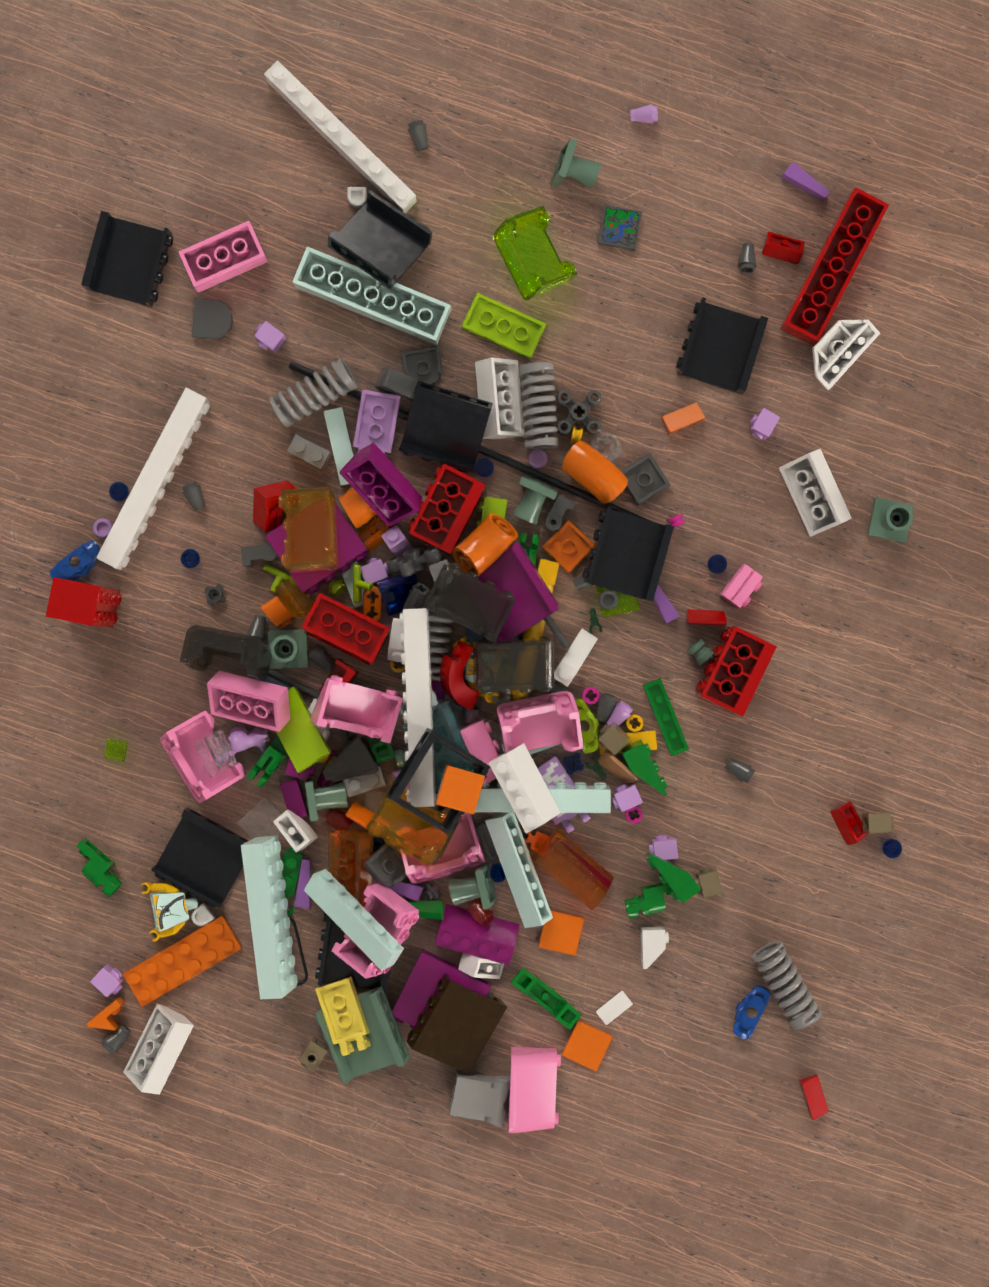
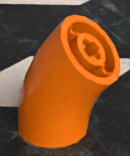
(594, 472)
(356, 508)
(484, 544)

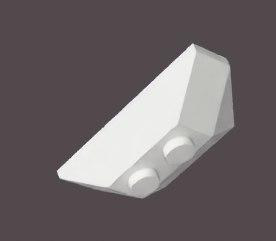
(841, 348)

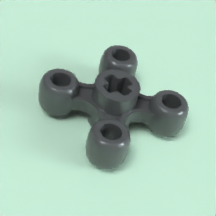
(584, 408)
(413, 560)

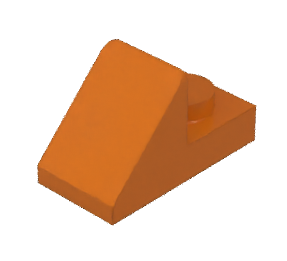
(104, 1019)

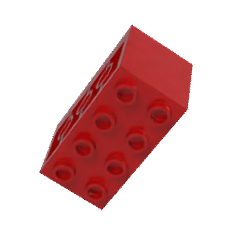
(459, 505)
(83, 603)
(345, 629)
(747, 674)

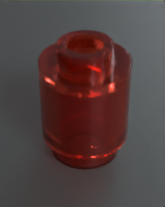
(337, 819)
(476, 910)

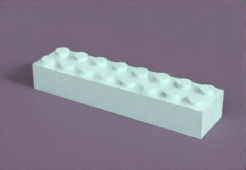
(363, 294)
(568, 798)
(269, 917)

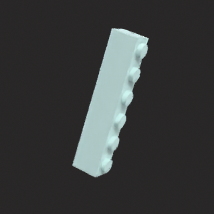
(519, 869)
(353, 919)

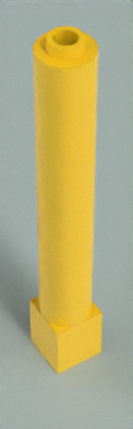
(548, 572)

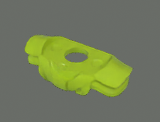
(589, 737)

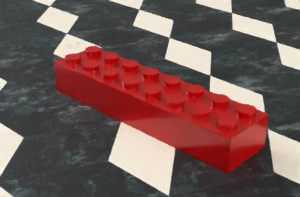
(834, 266)

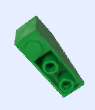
(640, 764)
(678, 879)

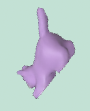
(241, 739)

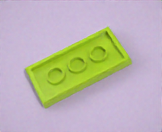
(503, 326)
(301, 736)

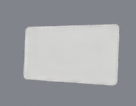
(614, 1007)

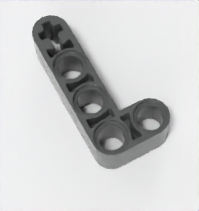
(396, 382)

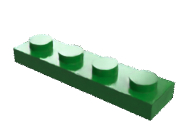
(665, 717)

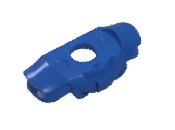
(87, 554)
(756, 998)

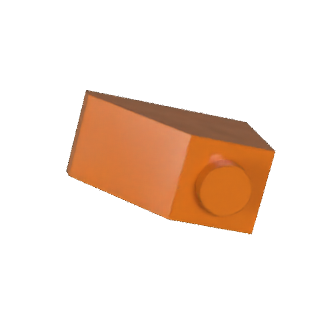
(278, 612)

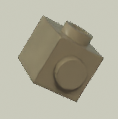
(613, 738)
(877, 822)
(708, 882)
(313, 1054)

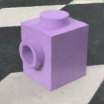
(269, 337)
(763, 424)
(396, 541)
(375, 570)
(626, 797)
(664, 847)
(108, 980)

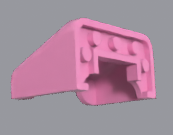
(357, 709)
(541, 722)
(181, 749)
(461, 854)
(533, 1089)

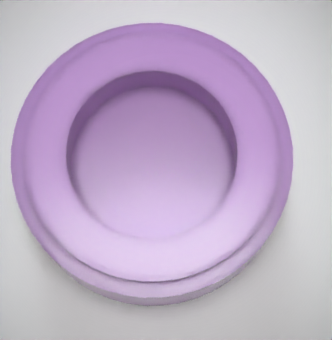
(537, 459)
(102, 527)

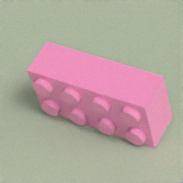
(223, 256)
(249, 701)

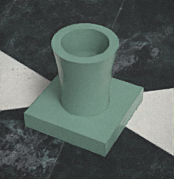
(574, 167)
(533, 499)
(882, 523)
(298, 649)
(324, 798)
(473, 888)

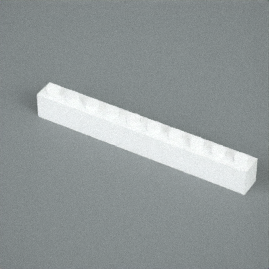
(340, 137)
(153, 479)
(418, 701)

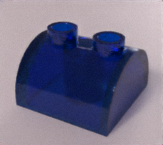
(396, 591)

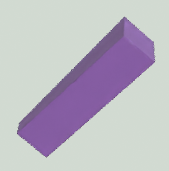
(804, 181)
(664, 606)
(407, 889)
(302, 899)

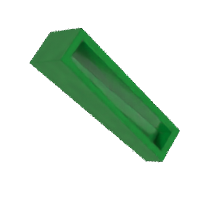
(430, 909)

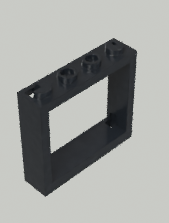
(412, 765)

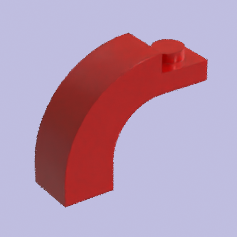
(452, 676)

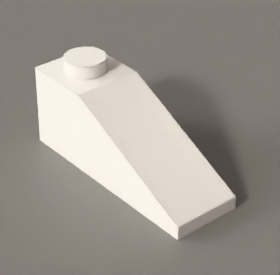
(574, 657)

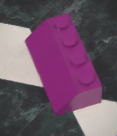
(381, 485)
(465, 935)

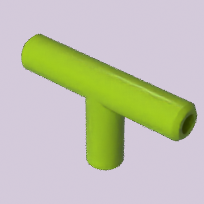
(280, 576)
(358, 583)

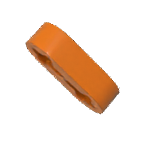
(367, 603)

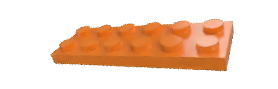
(182, 960)

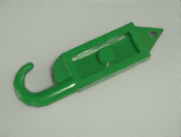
(291, 870)

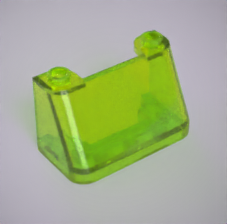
(531, 254)

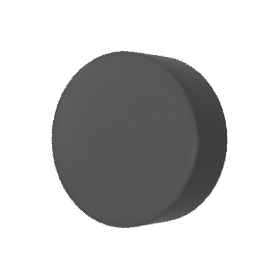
(608, 599)

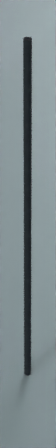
(494, 455)

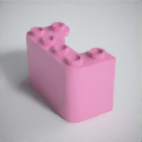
(389, 911)

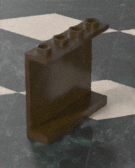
(455, 1025)

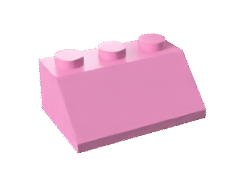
(481, 744)

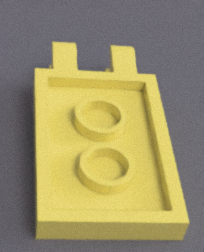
(344, 1015)

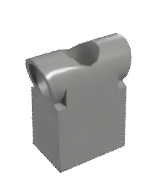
(480, 1097)

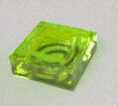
(116, 749)

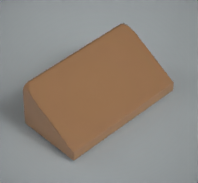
(617, 768)

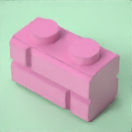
(741, 586)

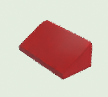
(783, 248)
(706, 617)
(848, 823)
(814, 1096)

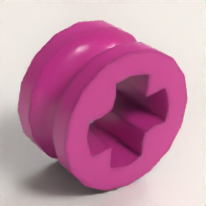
(676, 521)
(594, 690)
(635, 819)

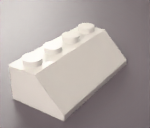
(500, 385)
(815, 492)
(524, 788)
(158, 1049)

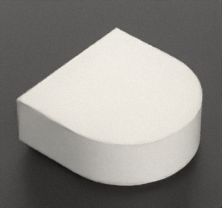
(357, 196)
(202, 915)

